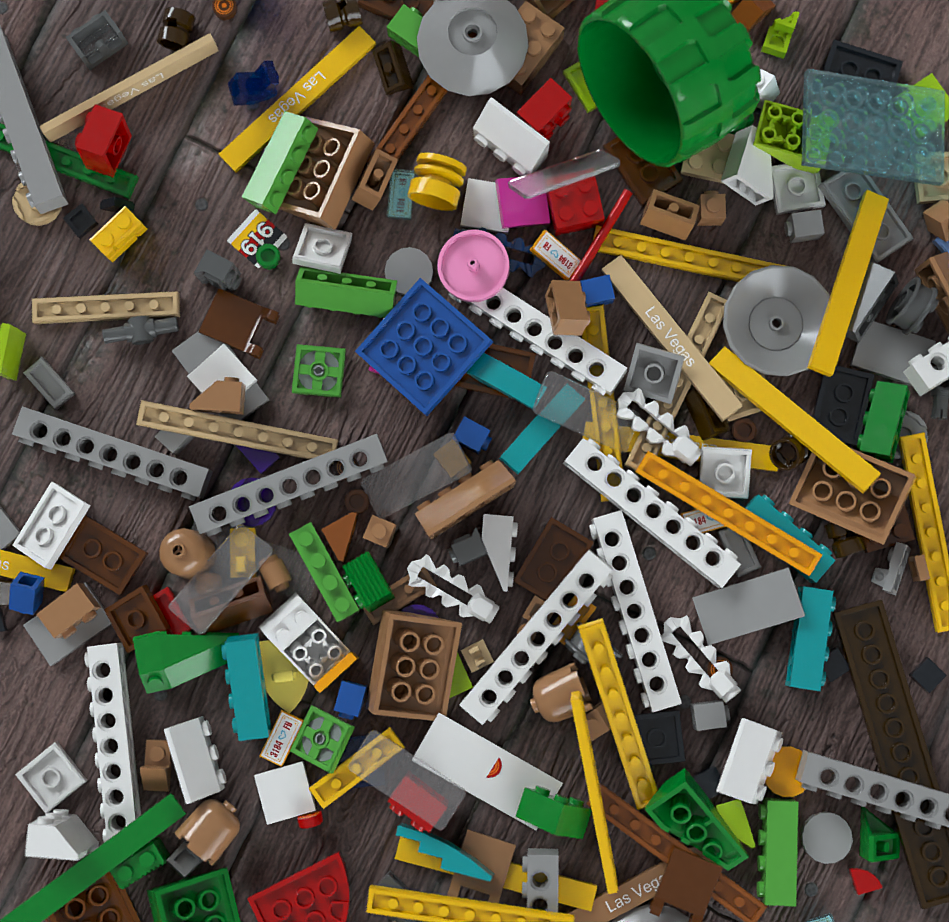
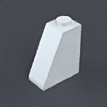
(749, 168)

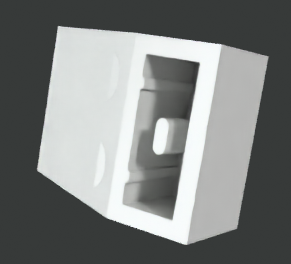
(304, 638)

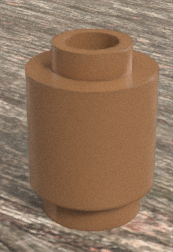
(275, 574)

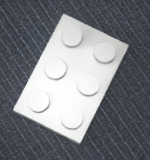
(51, 525)

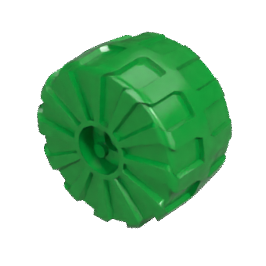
(668, 74)

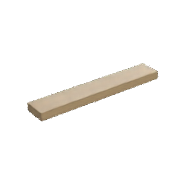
(105, 307)

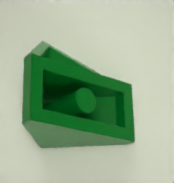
(877, 839)

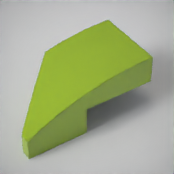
(779, 36)
(736, 819)

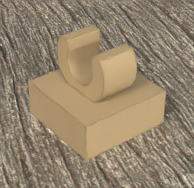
(477, 656)

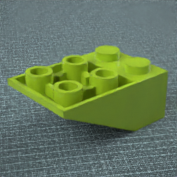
(781, 134)

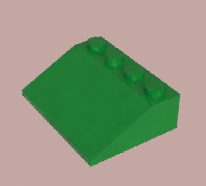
(195, 899)

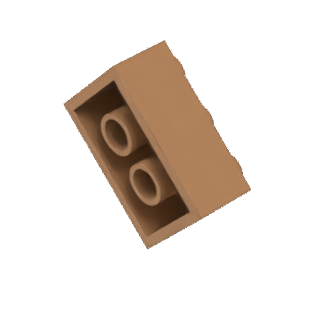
(543, 39)

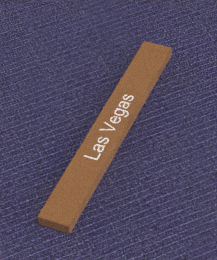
(629, 895)

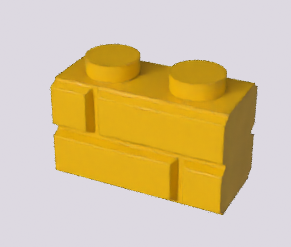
(118, 234)

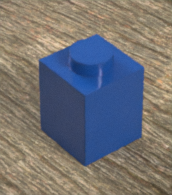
(598, 291)
(473, 435)
(26, 593)
(350, 699)

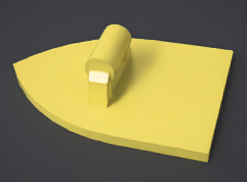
(282, 679)

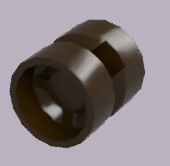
(342, 13)
(176, 28)
(788, 453)
(844, 540)

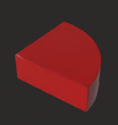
(864, 881)

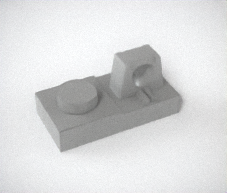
(891, 577)

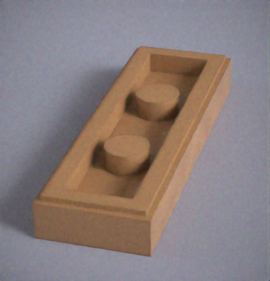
(403, 595)

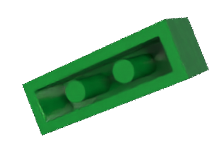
(884, 420)

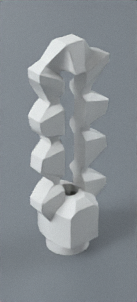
(681, 448)
(478, 605)
(721, 681)

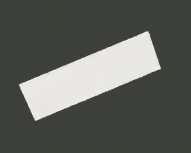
(469, 759)

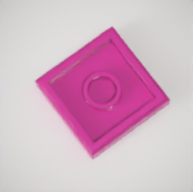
(520, 212)

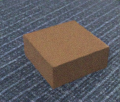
(918, 568)

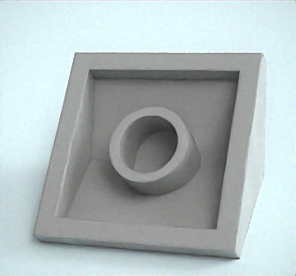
(654, 372)

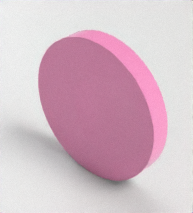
(473, 265)

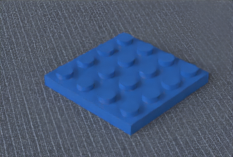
(424, 346)

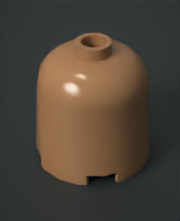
(194, 551)
(554, 691)
(210, 829)

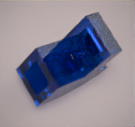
(256, 86)

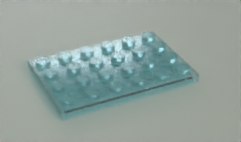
(873, 127)

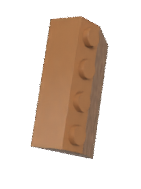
(328, 174)
(464, 499)
(837, 501)
(413, 665)

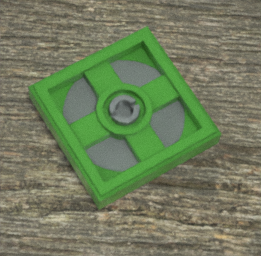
(318, 371)
(322, 739)

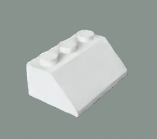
(510, 138)
(195, 759)
(750, 762)
(59, 837)

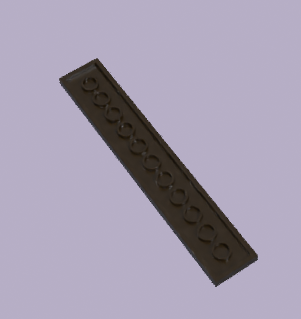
(895, 739)

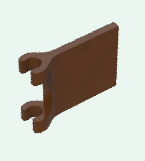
(236, 322)
(686, 884)

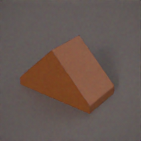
(752, 12)
(340, 534)

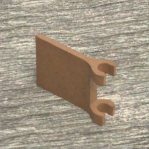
(494, 855)

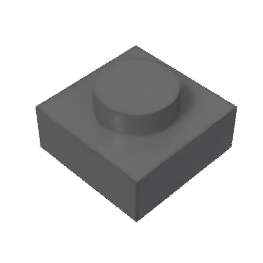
(184, 860)

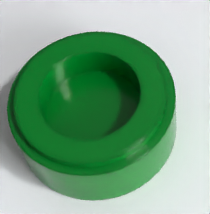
(268, 256)

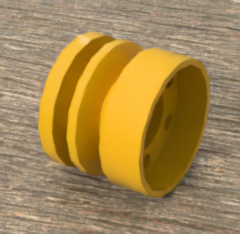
(437, 181)

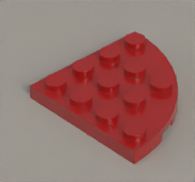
(308, 895)

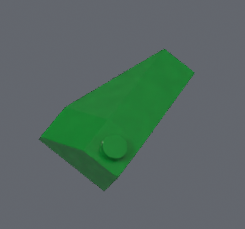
(174, 659)
(689, 814)

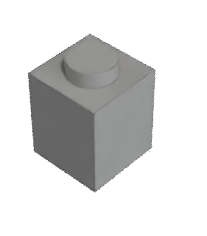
(804, 226)
(173, 441)
(709, 715)

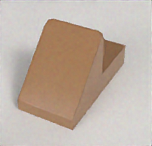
(157, 766)

